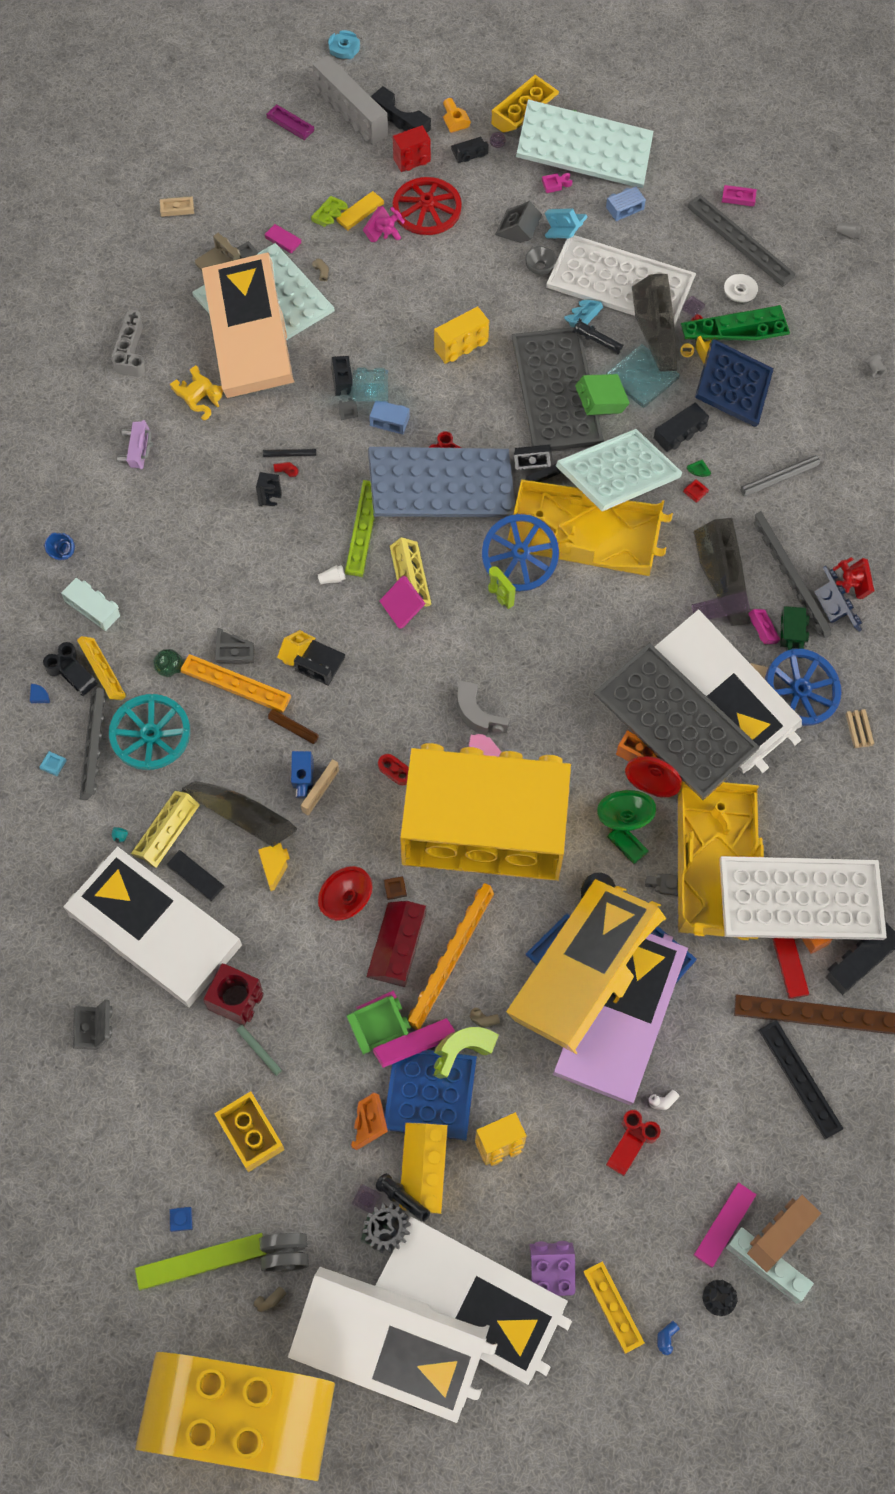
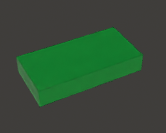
(628, 845)

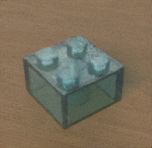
(370, 384)

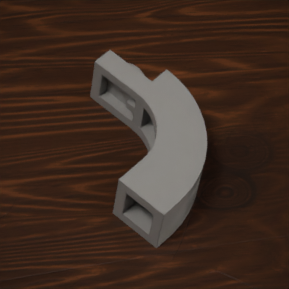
(473, 715)

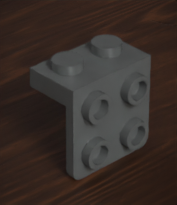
(92, 1026)

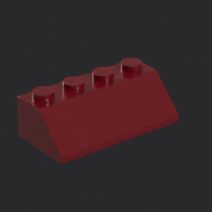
(397, 942)

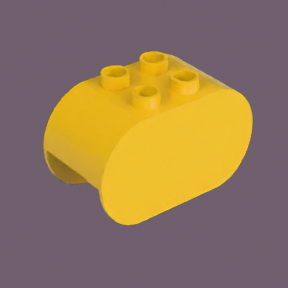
(236, 1415)

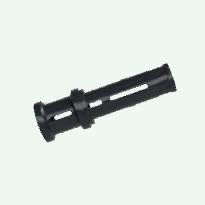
(590, 333)
(396, 1192)

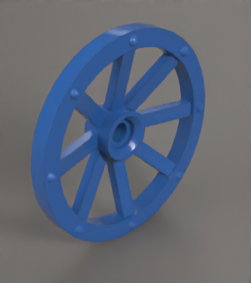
(512, 519)
(804, 684)

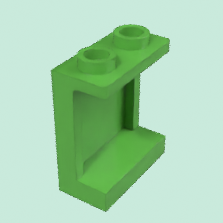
(378, 1023)

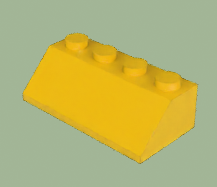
(511, 111)
(424, 1164)

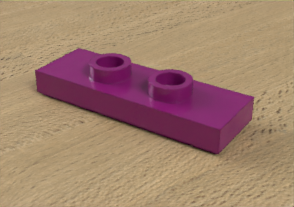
(290, 122)

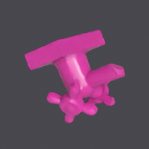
(382, 222)

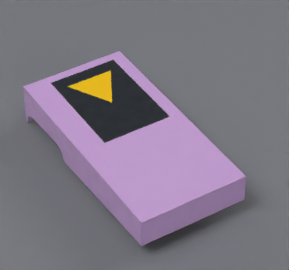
(623, 1034)

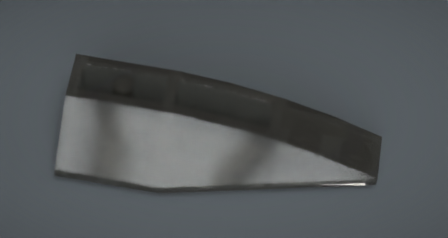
(655, 318)
(722, 561)
(242, 812)

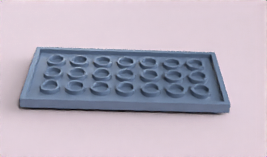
(441, 482)

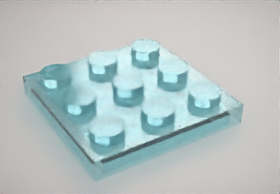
(642, 377)

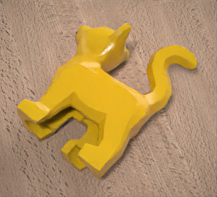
(196, 391)

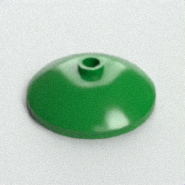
(626, 810)

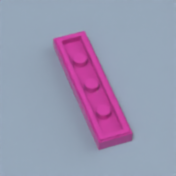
(413, 1043)
(724, 1225)

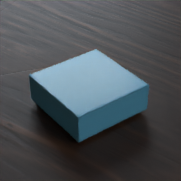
(52, 763)

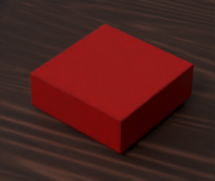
(696, 490)

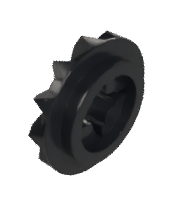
(715, 1307)

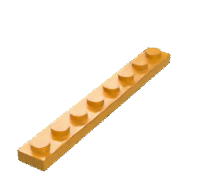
(448, 961)

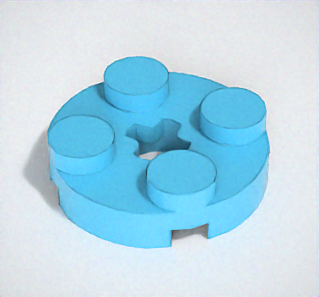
(344, 52)

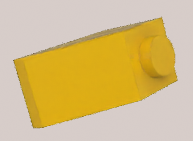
(294, 645)
(274, 863)

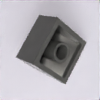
(519, 222)

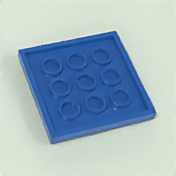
(425, 1099)

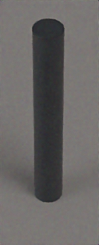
(289, 452)

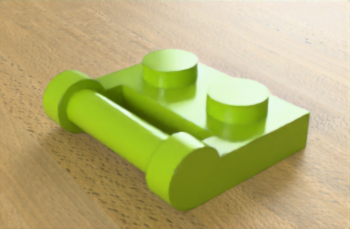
(504, 589)

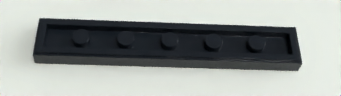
(801, 1079)

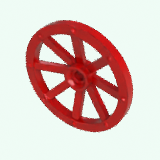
(428, 203)

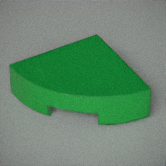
(699, 469)

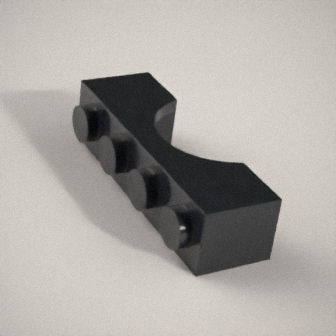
(401, 119)

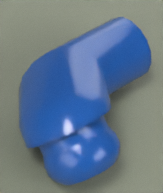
(664, 1338)

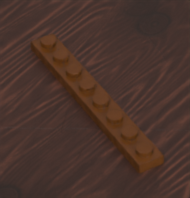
(814, 1014)

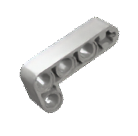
(123, 356)

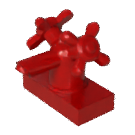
(856, 576)

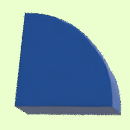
(38, 694)

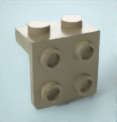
(221, 253)

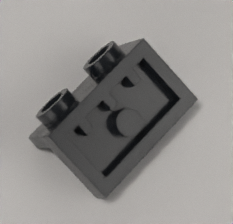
(470, 149)

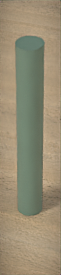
(259, 1050)

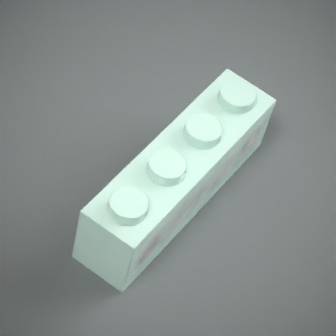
(781, 1275)

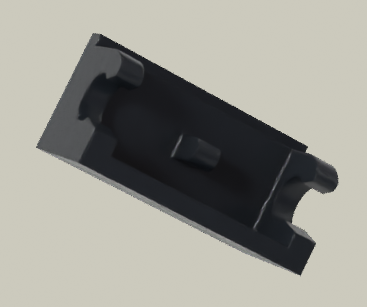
(341, 374)
(268, 486)

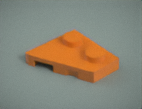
(369, 1121)

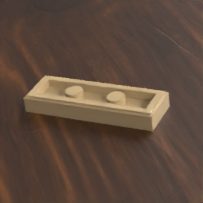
(320, 787)

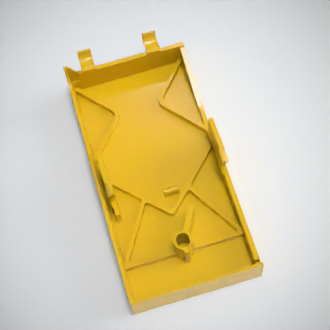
(612, 539)

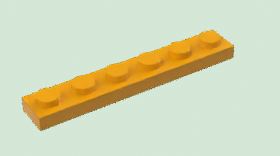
(236, 683)

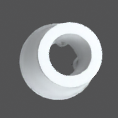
(332, 575)

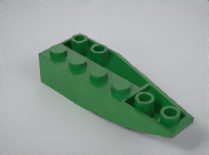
(745, 325)

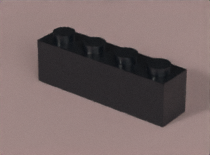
(860, 961)

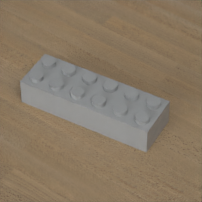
(350, 100)

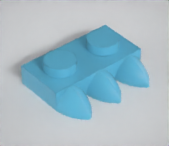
(586, 312)

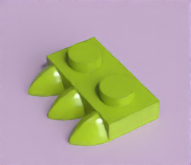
(329, 210)

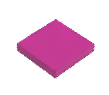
(402, 602)

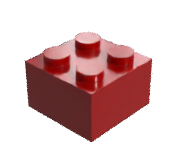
(411, 148)

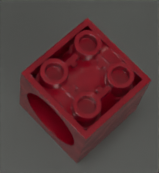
(225, 979)

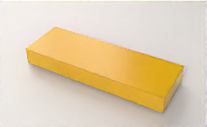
(360, 210)

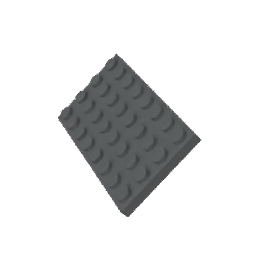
(548, 371)
(676, 720)

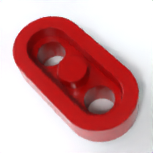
(395, 770)

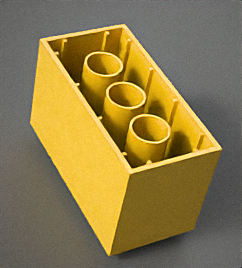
(485, 812)

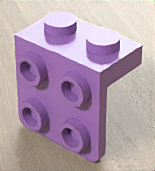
(553, 1266)

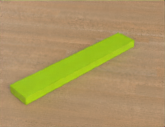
(361, 533)
(199, 1262)

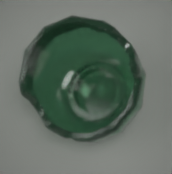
(168, 662)

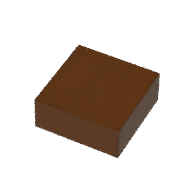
(395, 888)

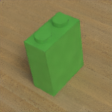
(602, 394)

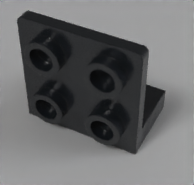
(319, 662)

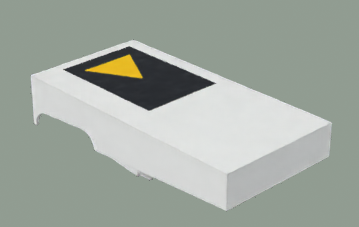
(731, 685)
(152, 926)
(479, 1293)
(389, 1344)

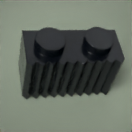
(533, 456)

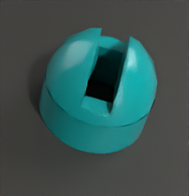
(119, 833)

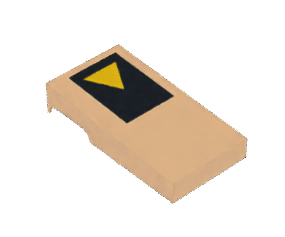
(247, 325)

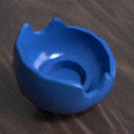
(59, 542)

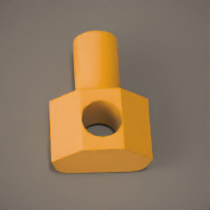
(455, 118)

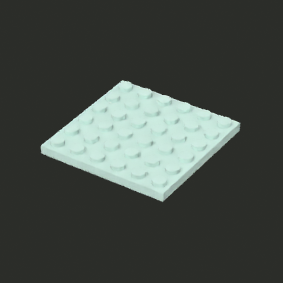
(297, 296)

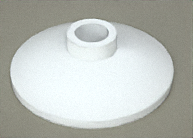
(741, 283)

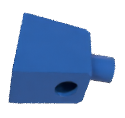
(302, 766)

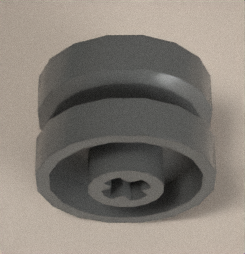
(284, 1252)

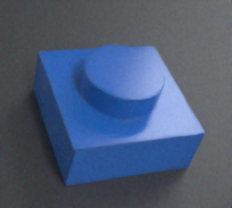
(181, 1219)

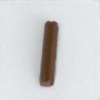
(293, 726)

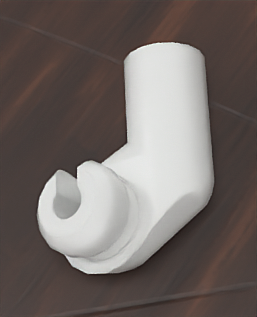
(663, 1103)

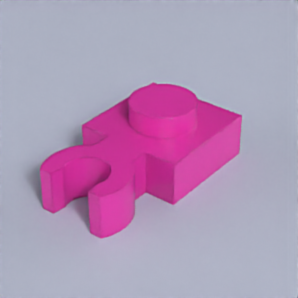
(554, 183)

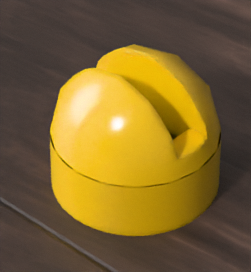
(687, 353)

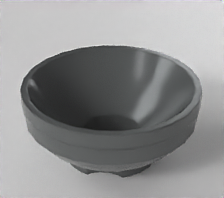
(540, 255)

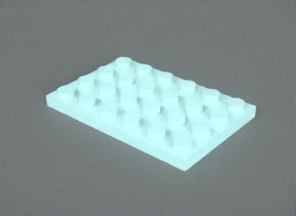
(618, 469)

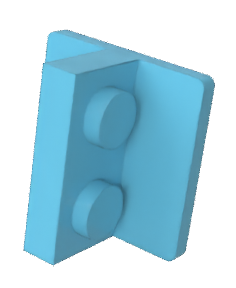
(563, 223)

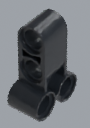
(69, 668)

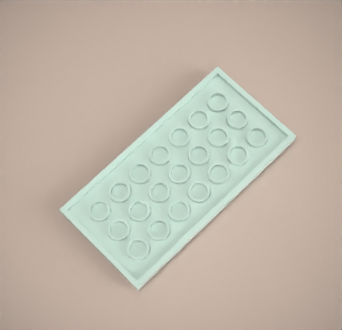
(585, 144)

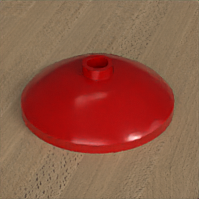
(653, 776)
(345, 893)

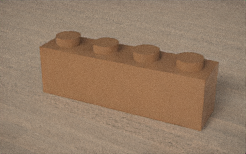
(784, 1233)

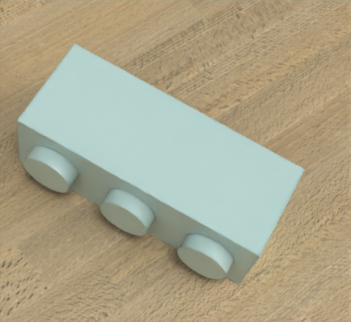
(91, 603)

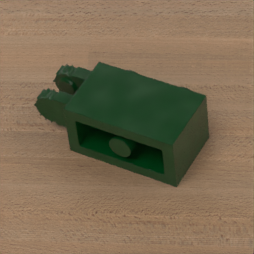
(794, 628)

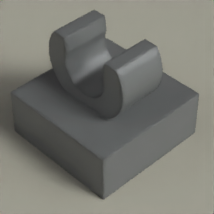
(347, 409)

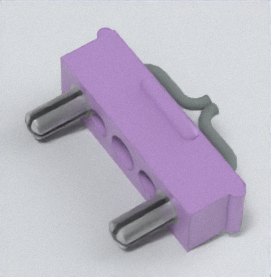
(137, 445)

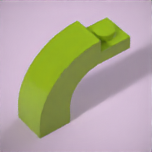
(473, 1038)

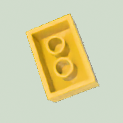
(461, 335)
(249, 1131)
(500, 1139)

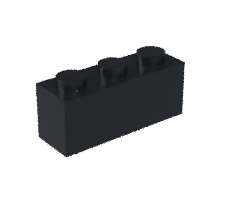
(681, 427)

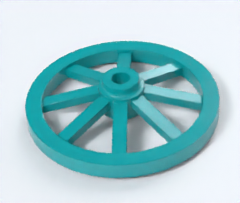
(147, 729)

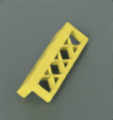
(403, 565)
(166, 828)

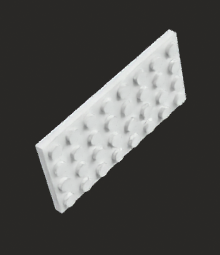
(608, 273)
(802, 898)

